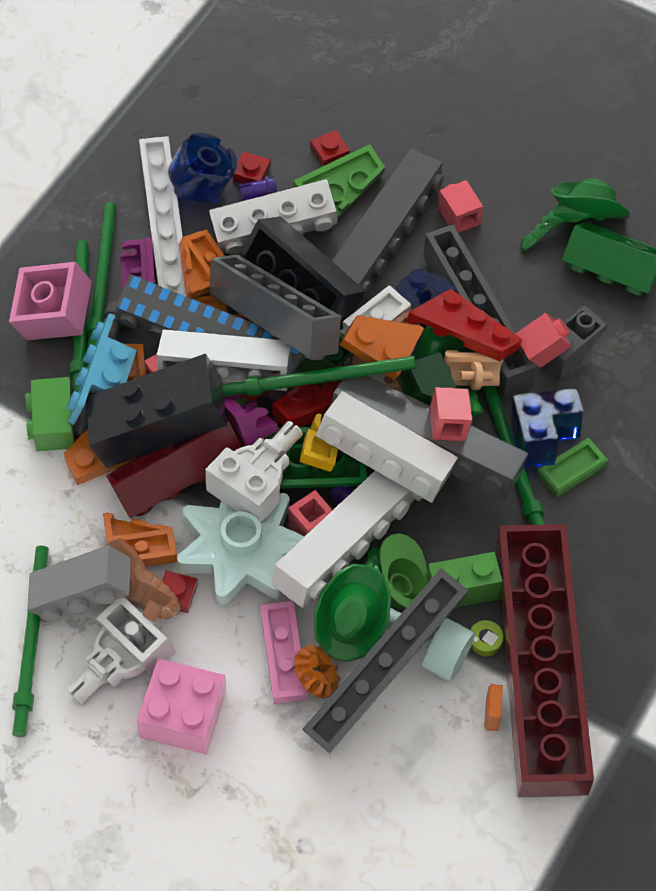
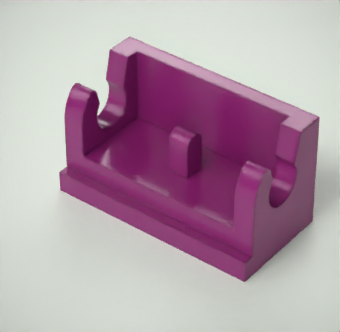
(137, 262)
(248, 420)

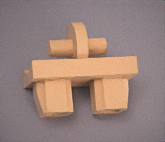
(473, 369)

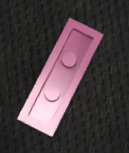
(281, 647)

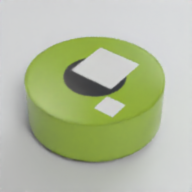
(487, 638)

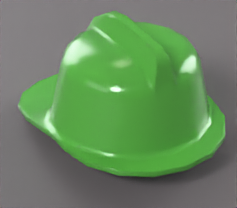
(404, 569)

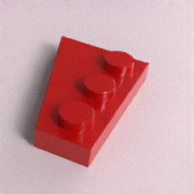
(458, 317)

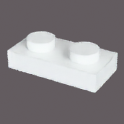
(385, 306)

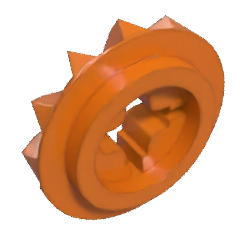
(317, 683)

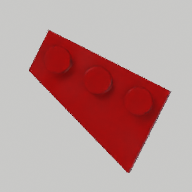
(304, 403)

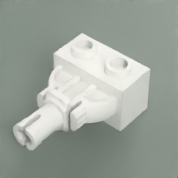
(252, 474)
(121, 650)

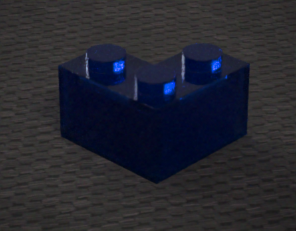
(542, 420)

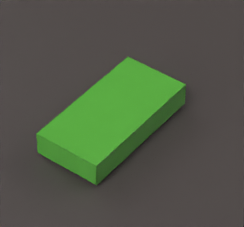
(572, 467)

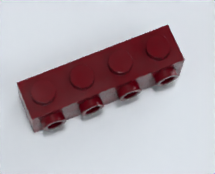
(168, 470)

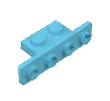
(107, 367)

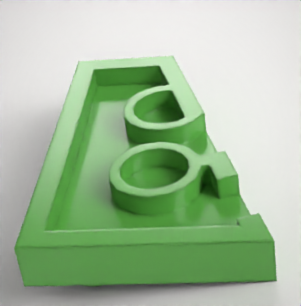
(347, 176)

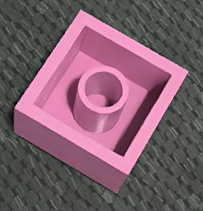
(50, 301)
(181, 706)

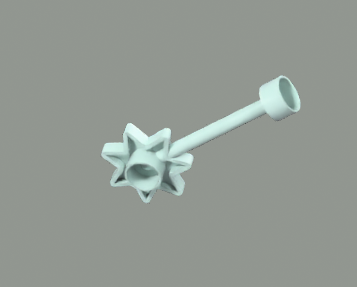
(245, 552)

